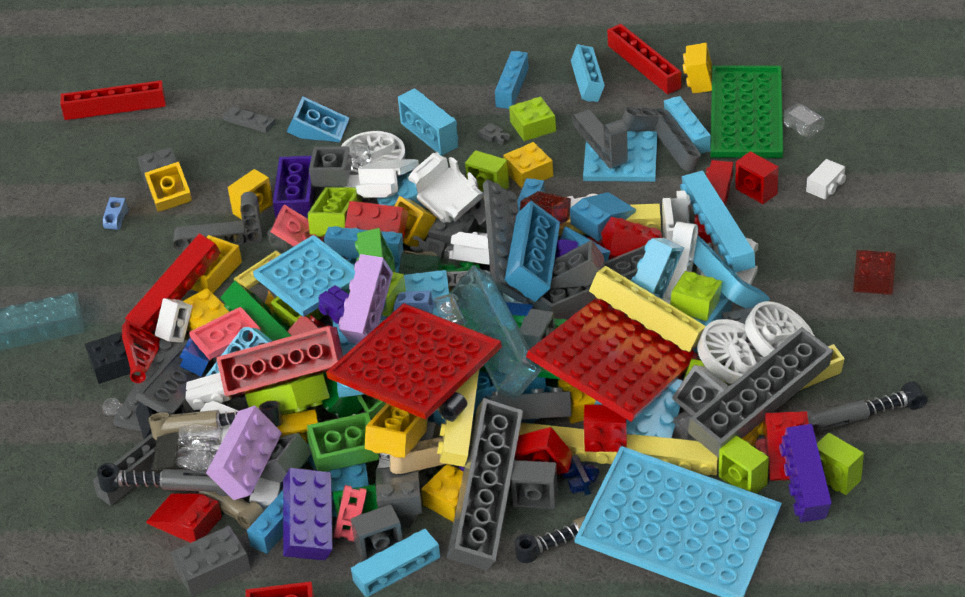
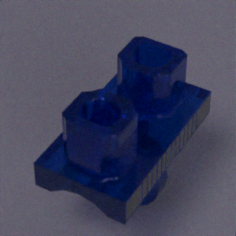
(583, 476)

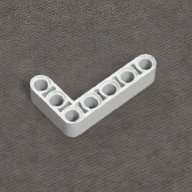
(686, 236)

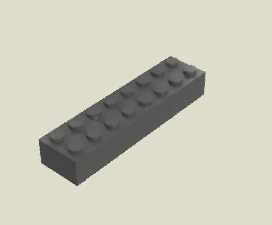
(569, 300)
(760, 390)
(485, 485)

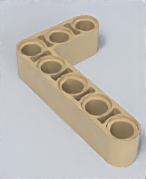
(420, 457)

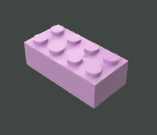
(366, 298)
(244, 453)

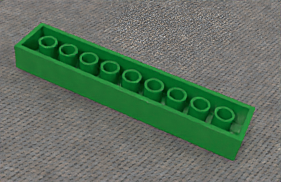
(276, 329)

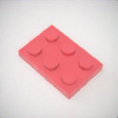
(292, 227)
(218, 334)

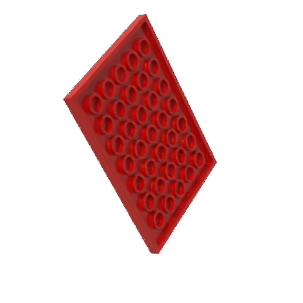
(612, 358)

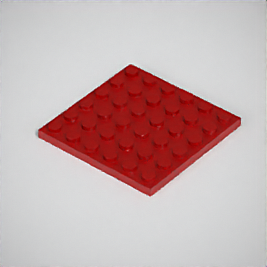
(414, 360)

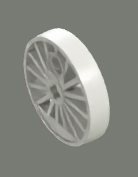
(382, 146)
(771, 325)
(726, 342)

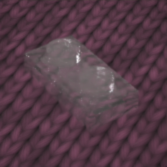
(448, 308)

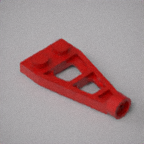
(134, 334)

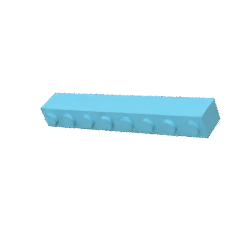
(718, 222)

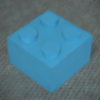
(352, 476)

